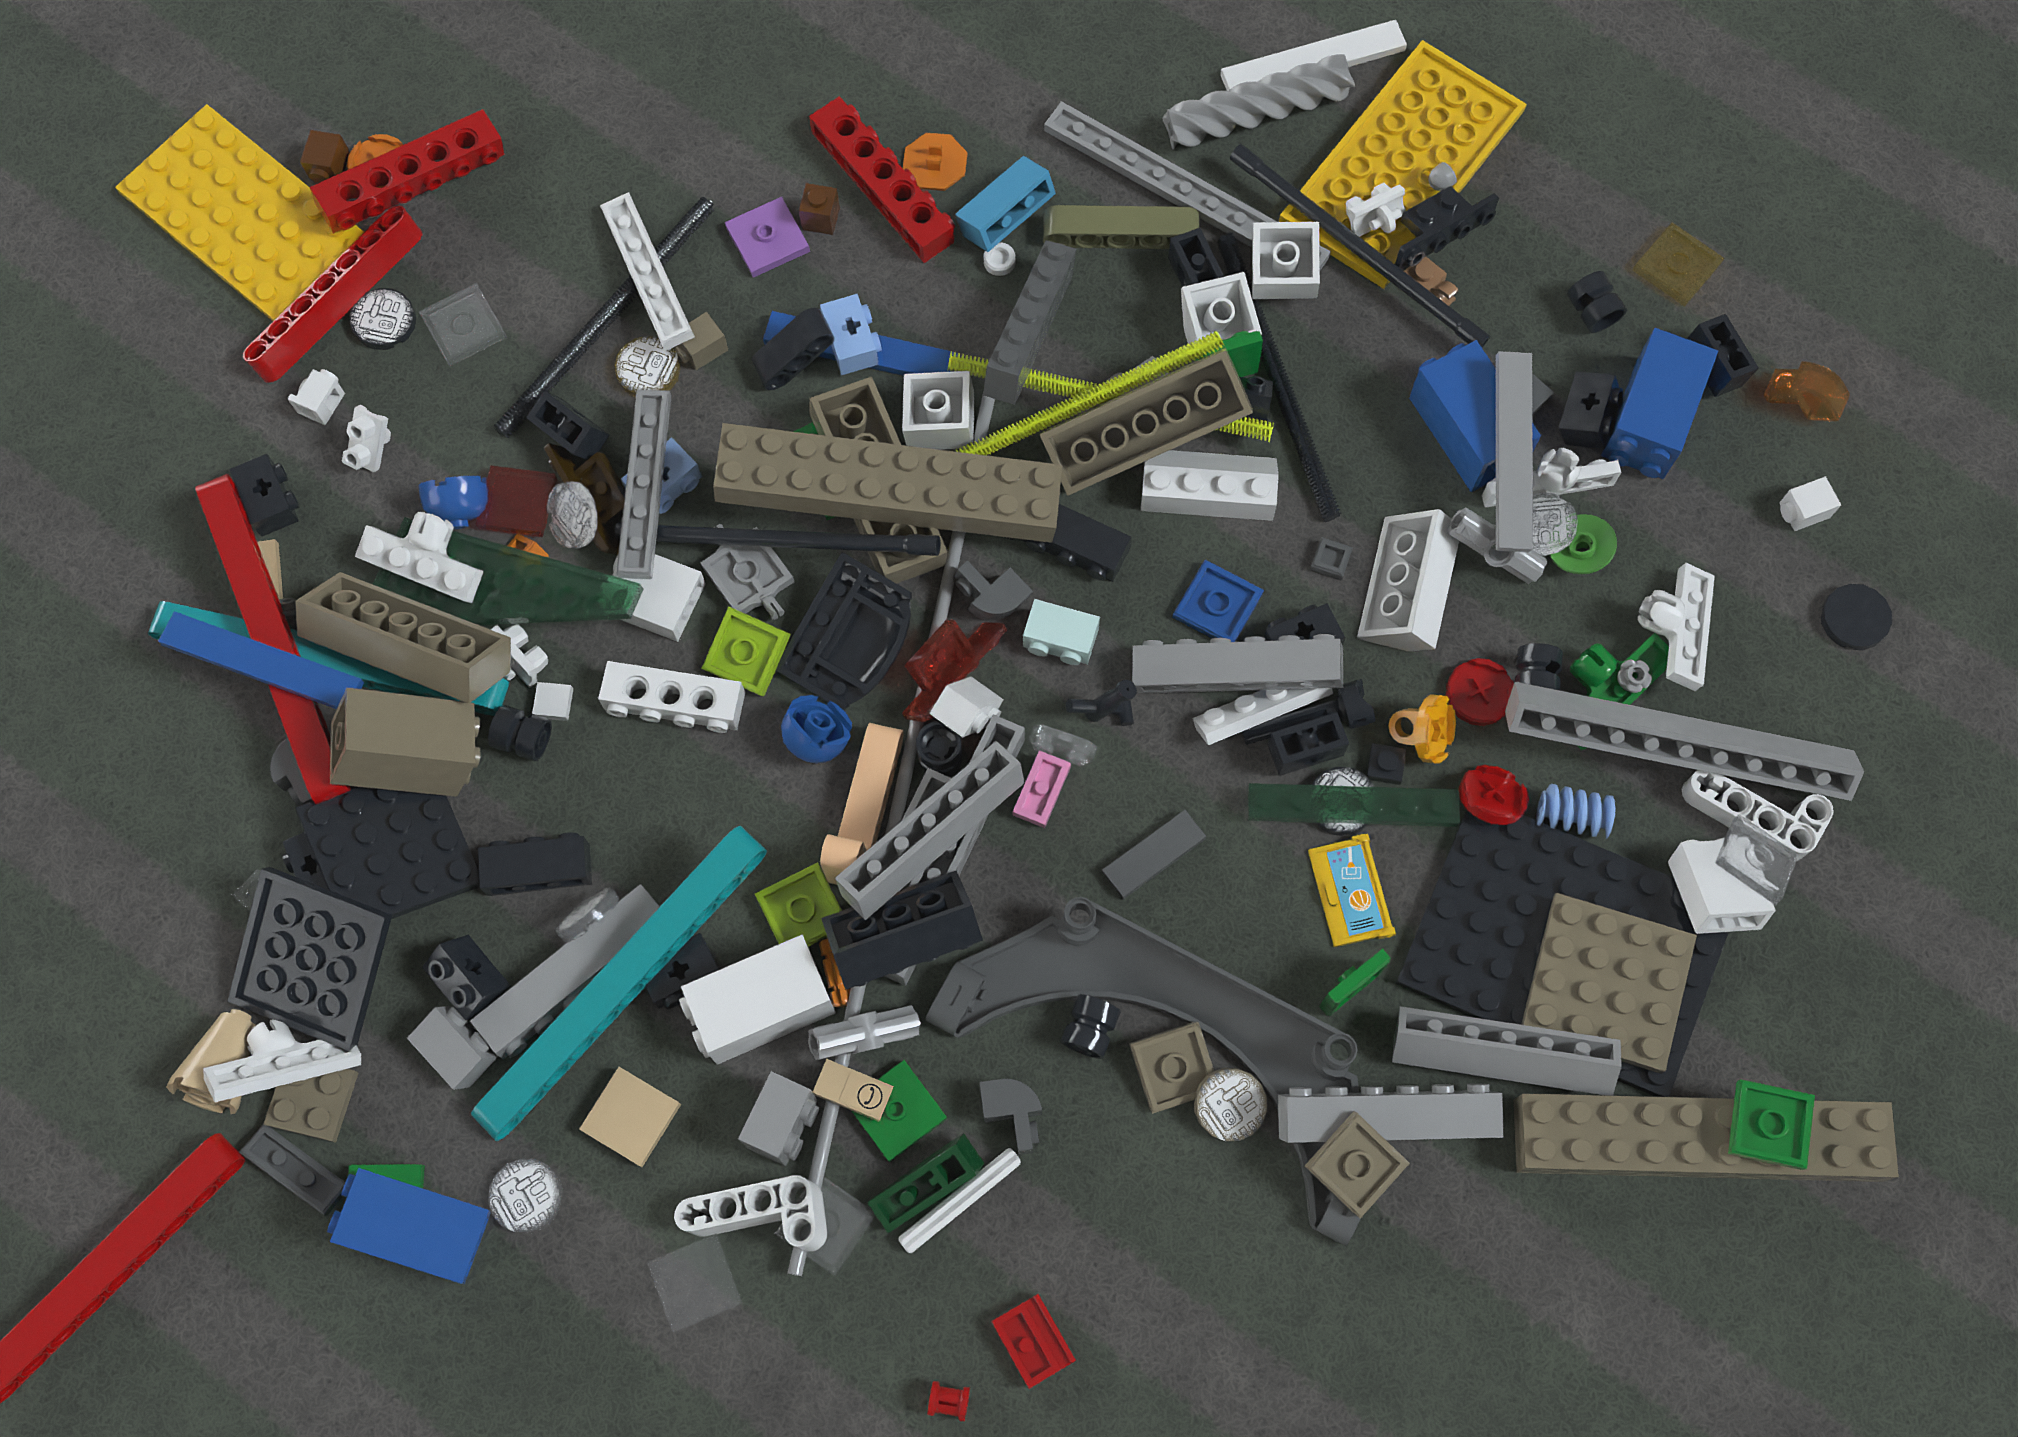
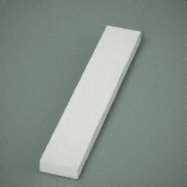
(1357, 46)
(647, 271)

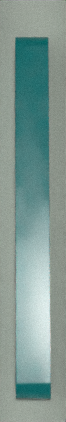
(373, 677)
(618, 983)

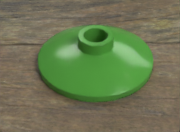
(1595, 536)

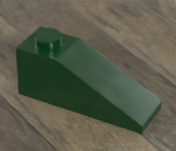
(926, 1183)

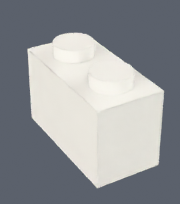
(966, 706)

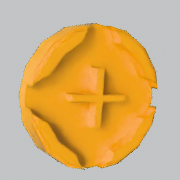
(1433, 728)

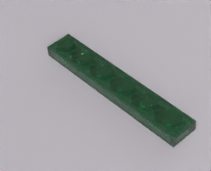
(1353, 804)

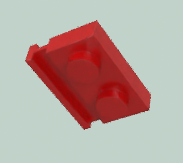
(1033, 1341)

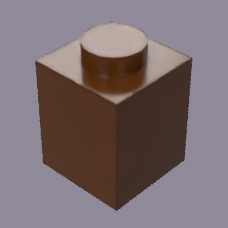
(324, 155)
(819, 209)

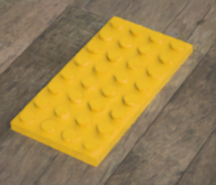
(1420, 118)
(236, 211)

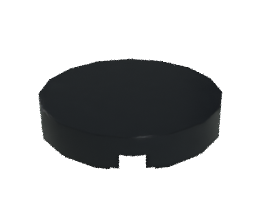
(1856, 616)

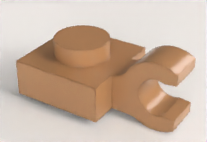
(1433, 279)

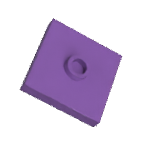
(767, 237)

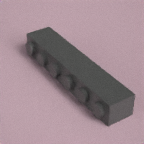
(1029, 322)

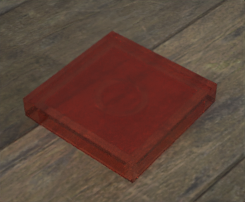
(517, 501)

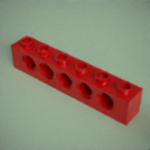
(391, 169)
(925, 238)

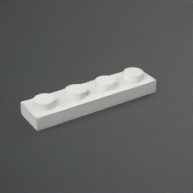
(1253, 710)

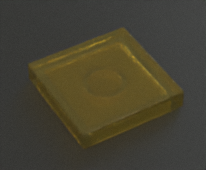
(1678, 264)

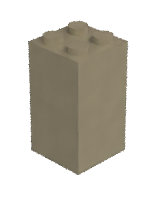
(403, 742)

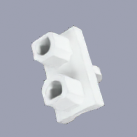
(1378, 211)
(366, 439)
(526, 664)

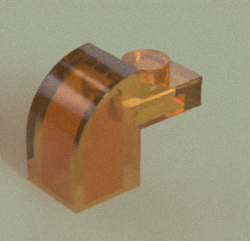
(1813, 387)

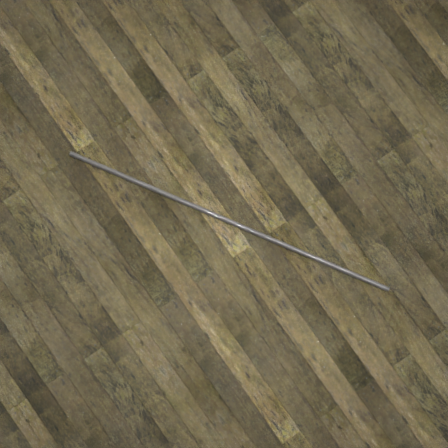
(895, 817)

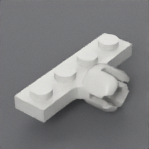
(1560, 475)
(421, 556)
(1684, 622)
(276, 1061)

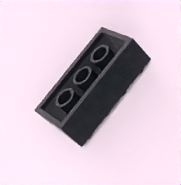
(904, 931)

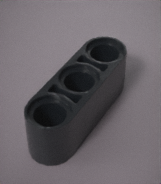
(793, 348)

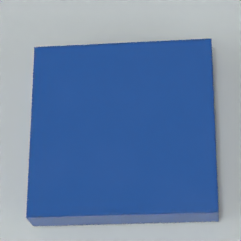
(1218, 602)

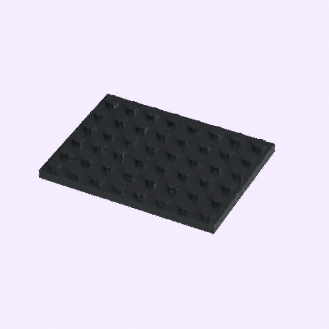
(1492, 911)

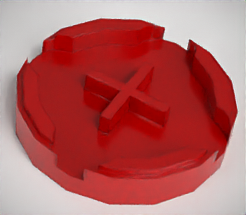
(1479, 691)
(1493, 795)

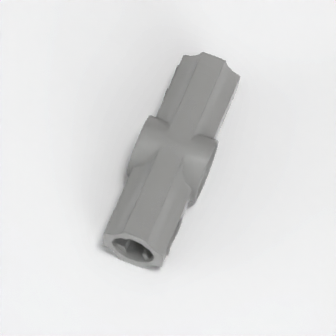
(1481, 536)
(863, 1032)

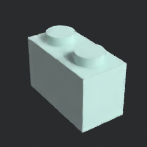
(1060, 632)

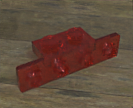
(945, 660)

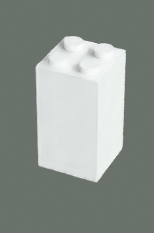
(756, 1000)

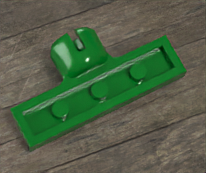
(1599, 670)

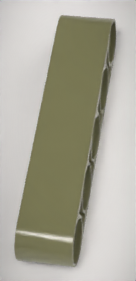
(1117, 225)

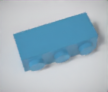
(1005, 203)

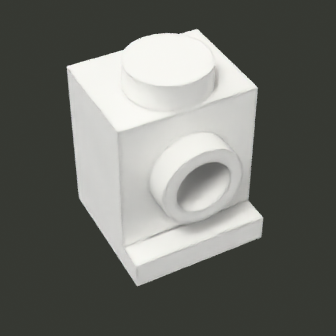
(318, 396)

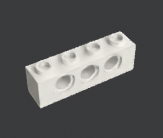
(623, 679)

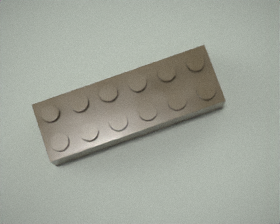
(860, 414)
(1147, 421)
(404, 637)

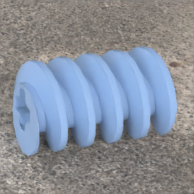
(1576, 810)

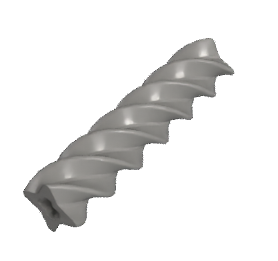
(1252, 101)

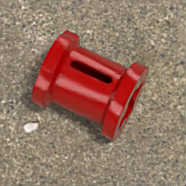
(948, 1401)

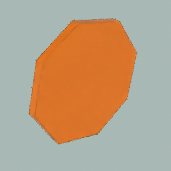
(935, 161)

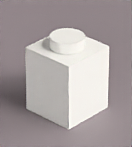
(1809, 504)

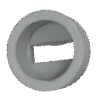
(1442, 177)

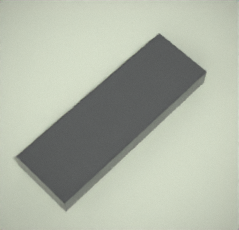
(1153, 854)
(294, 1169)

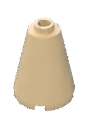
(221, 1044)

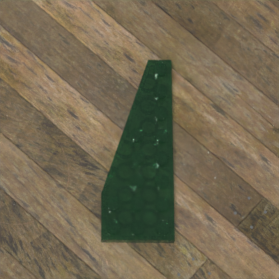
(520, 586)

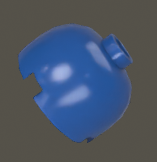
(455, 499)
(815, 730)

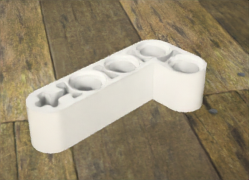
(1754, 807)
(749, 1213)

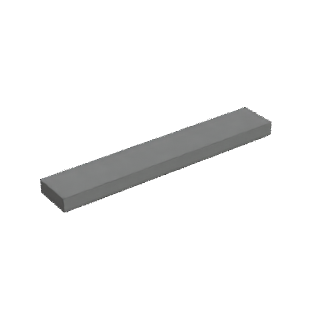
(1514, 452)
(644, 484)

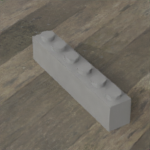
(1238, 665)
(930, 830)
(556, 982)
(1507, 1051)
(1394, 1115)

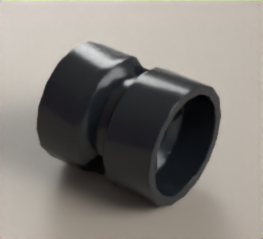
(1599, 305)
(1539, 665)
(515, 731)
(939, 748)
(1092, 1022)

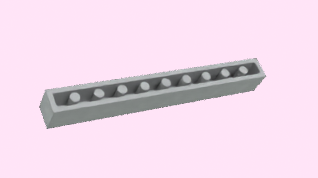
(1683, 741)

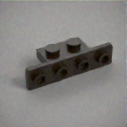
(603, 486)

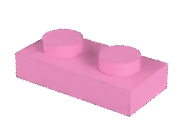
(1041, 789)

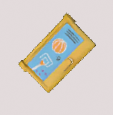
(1350, 879)

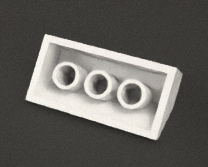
(1210, 485)
(1409, 581)

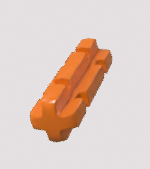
(839, 996)

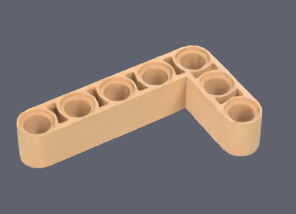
(865, 800)

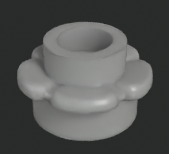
(1629, 683)

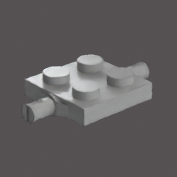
(748, 576)

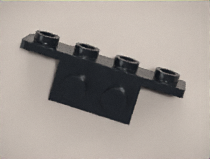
(1441, 221)

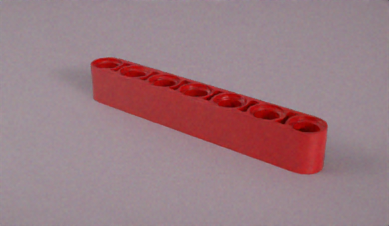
(332, 294)

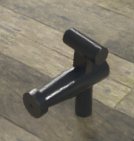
(1115, 701)

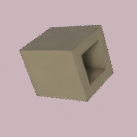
(706, 345)

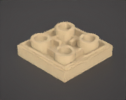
(630, 1116)

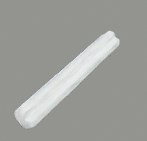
(959, 1200)

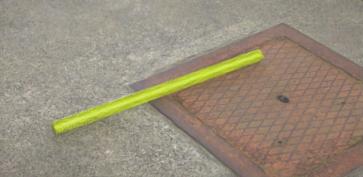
(1070, 388)
(1095, 395)

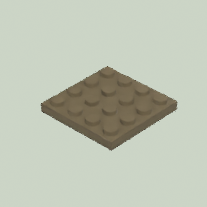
(1610, 979)

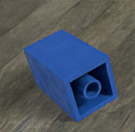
(1659, 403)
(1460, 410)
(409, 1225)

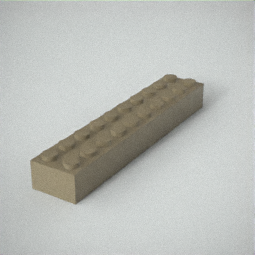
(887, 483)
(1691, 1139)

